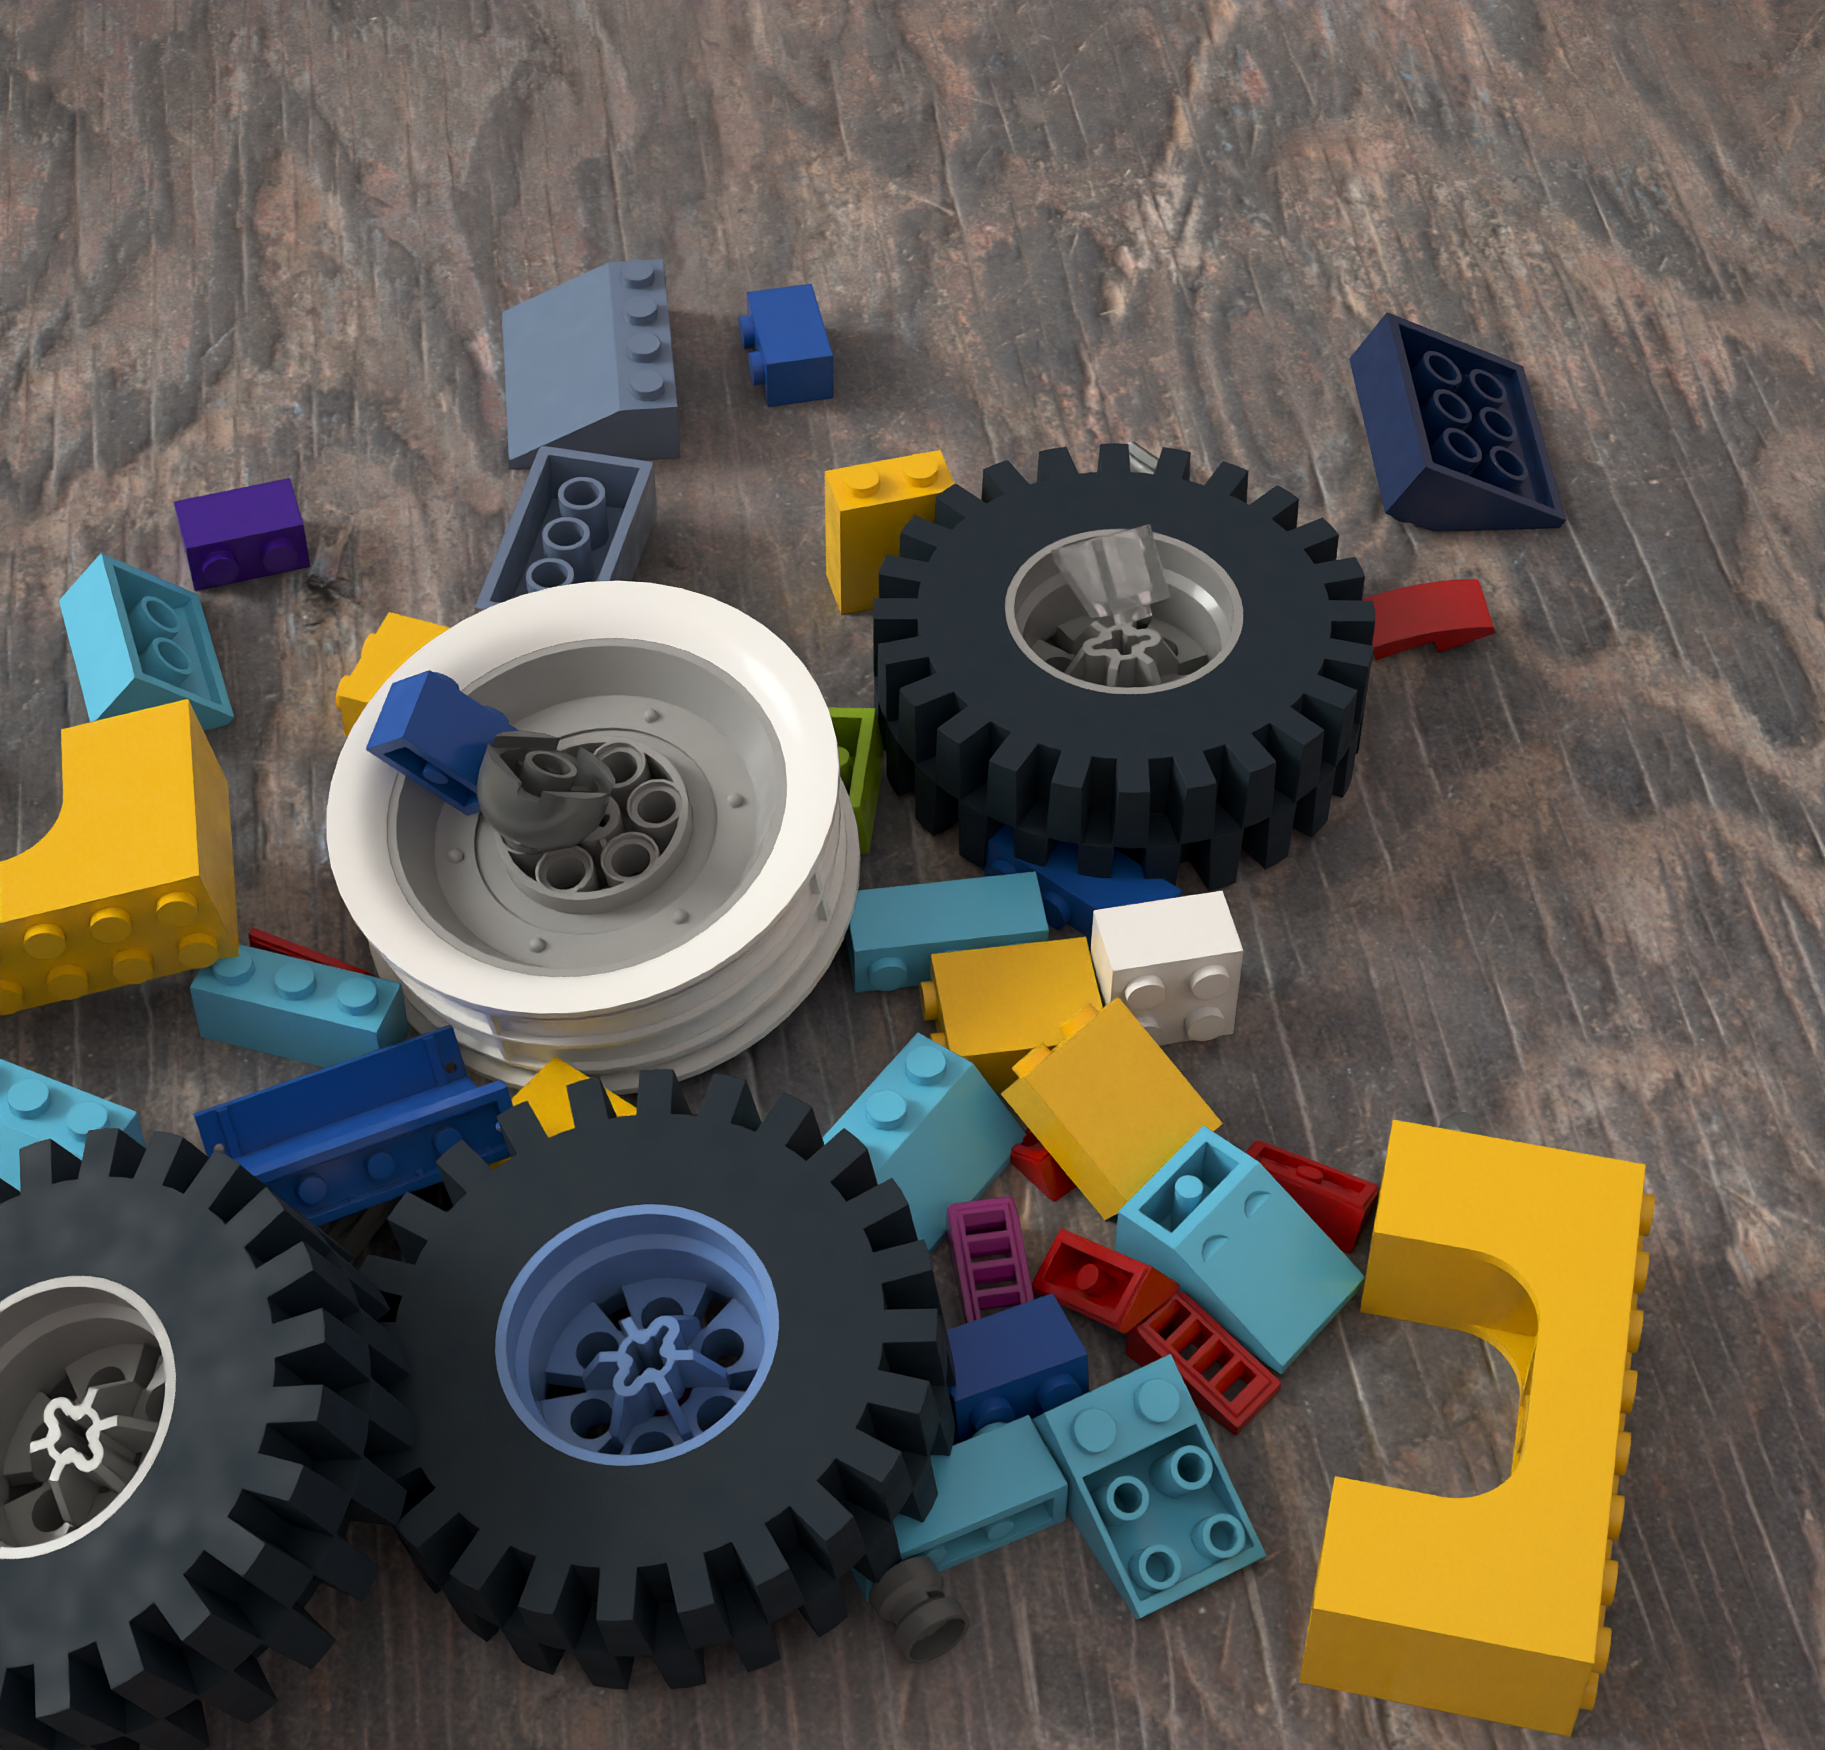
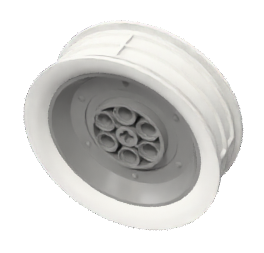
(621, 972)

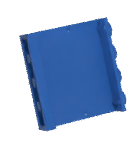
(361, 1127)

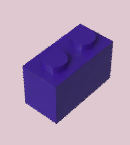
(242, 534)

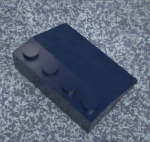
(1452, 433)

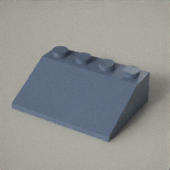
(593, 367)

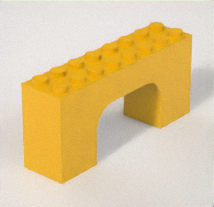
(131, 870)
(1506, 1592)

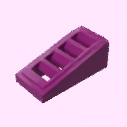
(987, 1230)

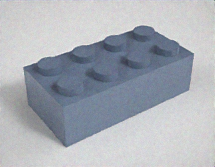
(573, 524)

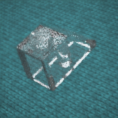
(1115, 573)

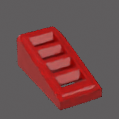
(1214, 1343)

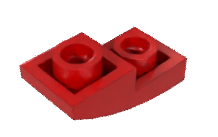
(1427, 612)

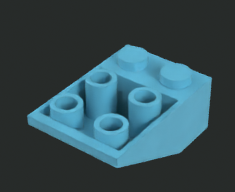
(1239, 1248)
(1149, 1487)

